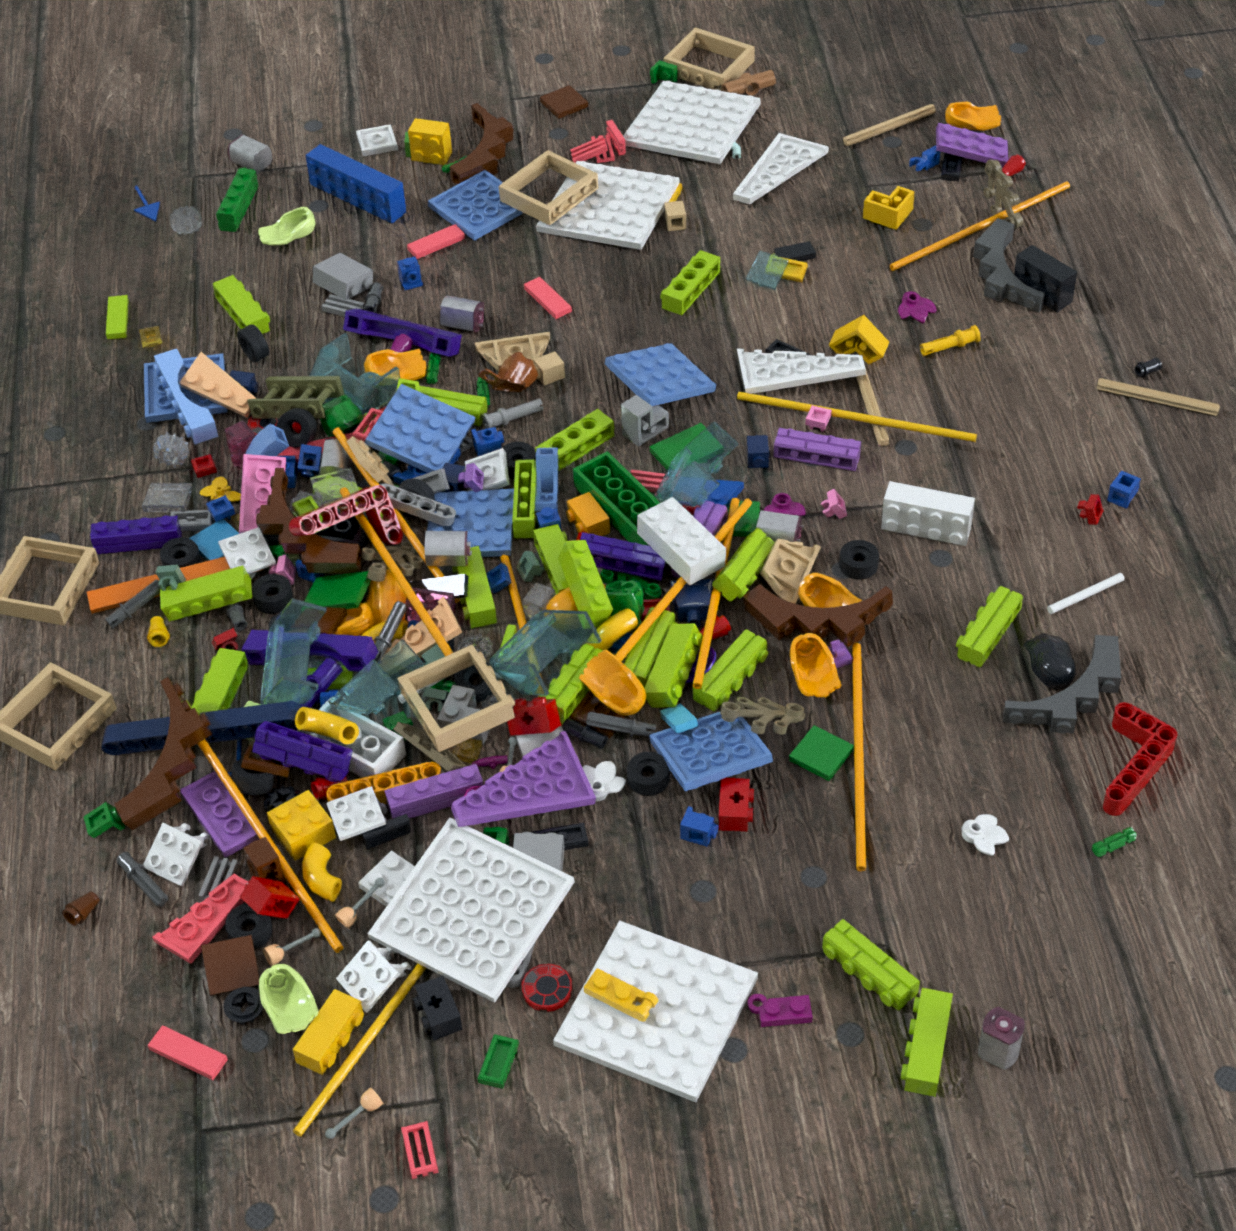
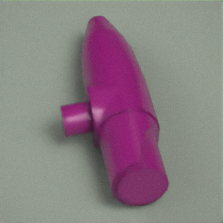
(491, 761)

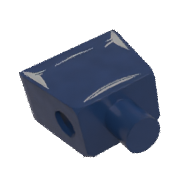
(693, 601)

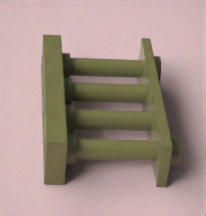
(296, 387)

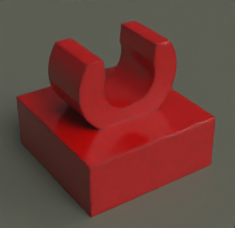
(1092, 509)
(225, 639)

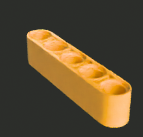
(384, 781)

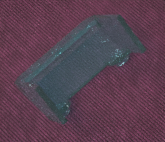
(365, 391)
(689, 473)
(538, 644)
(289, 654)
(377, 681)

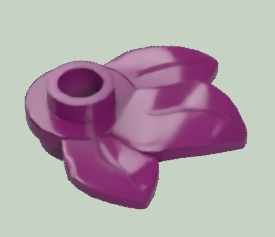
(916, 308)
(783, 504)

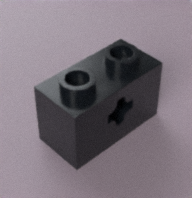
(438, 1008)

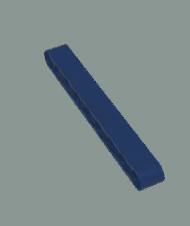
(225, 726)

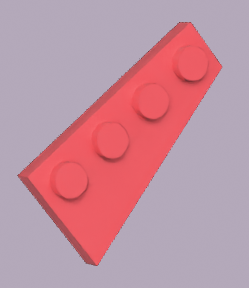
(203, 921)

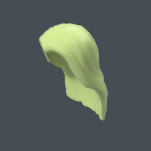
(289, 227)
(286, 999)

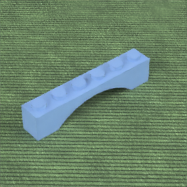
(197, 420)

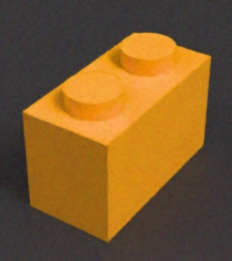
(588, 515)

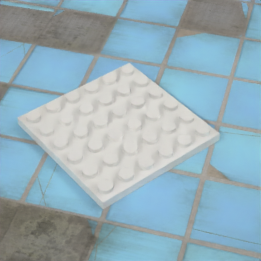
(691, 122)
(617, 212)
(471, 909)
(684, 1030)

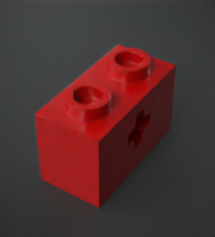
(534, 716)
(734, 804)
(269, 897)

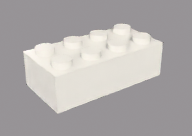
(927, 513)
(681, 540)
(375, 748)

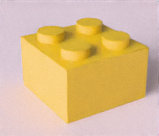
(430, 141)
(300, 824)

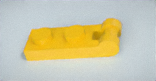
(620, 995)

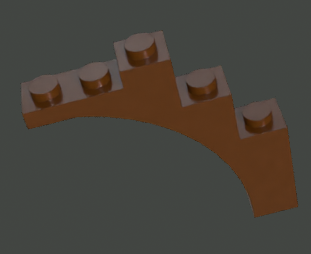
(489, 150)
(317, 553)
(843, 621)
(159, 788)

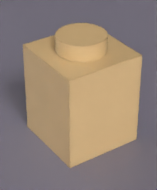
(675, 215)
(549, 368)

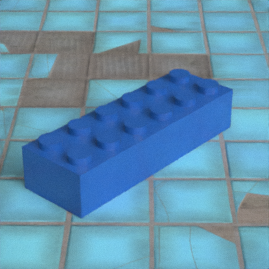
(356, 183)

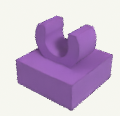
(472, 478)
(840, 654)

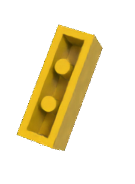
(328, 1032)

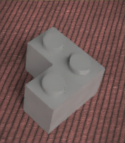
(642, 420)
(458, 705)

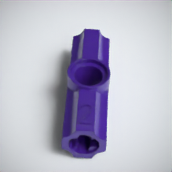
(324, 676)

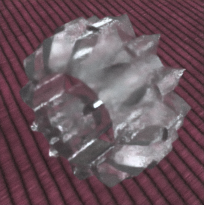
(185, 220)
(171, 449)

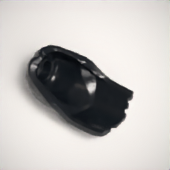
(1051, 660)

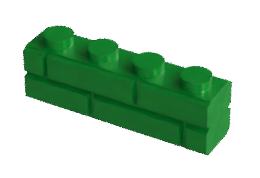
(237, 200)

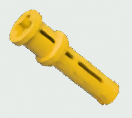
(958, 339)

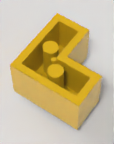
(889, 210)
(861, 337)

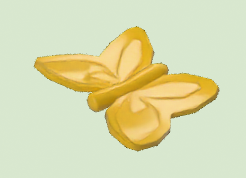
(220, 488)

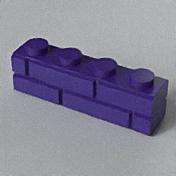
(134, 534)
(625, 556)
(302, 751)

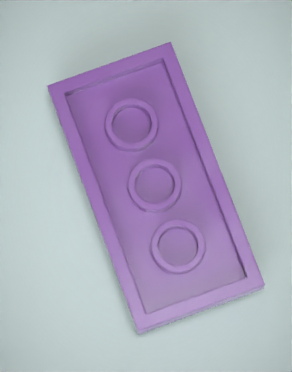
(970, 144)
(219, 814)

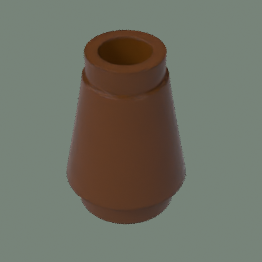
(79, 909)

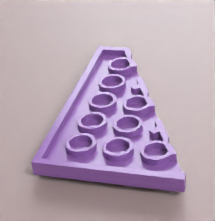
(539, 783)

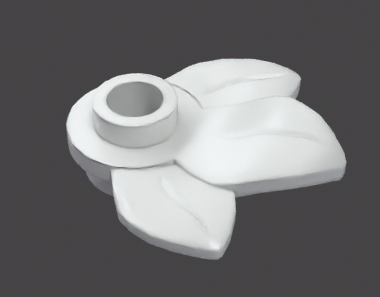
(604, 778)
(984, 833)

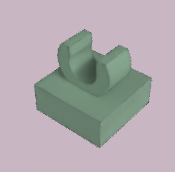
(529, 566)
(169, 576)
(435, 696)

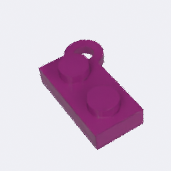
(781, 1010)

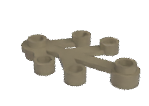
(1003, 194)
(399, 553)
(790, 714)

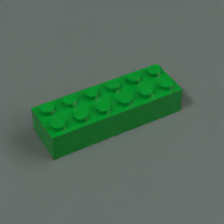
(616, 492)

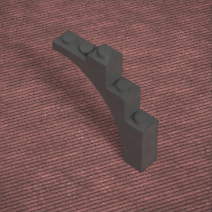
(1000, 280)
(1082, 696)

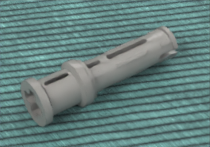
(503, 416)

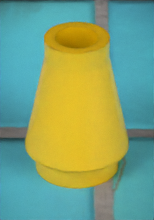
(158, 633)

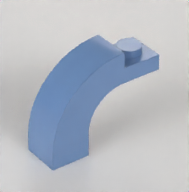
(268, 442)
(547, 478)

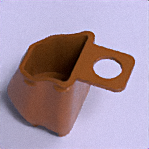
(514, 375)

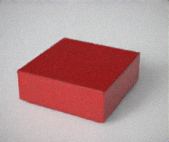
(203, 466)

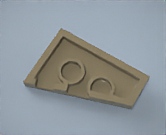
(420, 739)

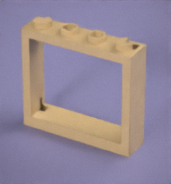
(741, 52)
(586, 185)
(86, 561)
(470, 725)
(75, 736)

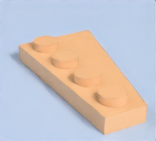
(216, 385)
(420, 638)

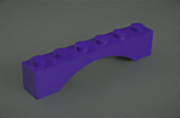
(379, 325)
(349, 650)

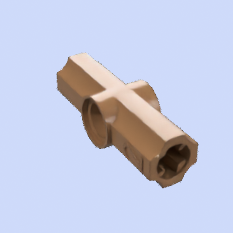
(750, 83)

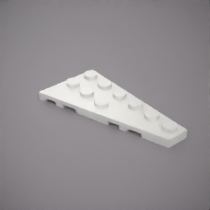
(778, 163)
(791, 369)

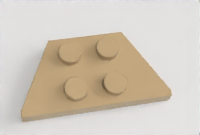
(498, 350)
(369, 460)
(788, 566)

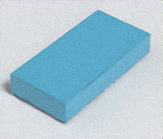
(679, 718)

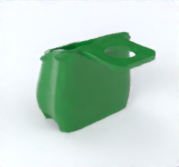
(340, 414)
(626, 595)

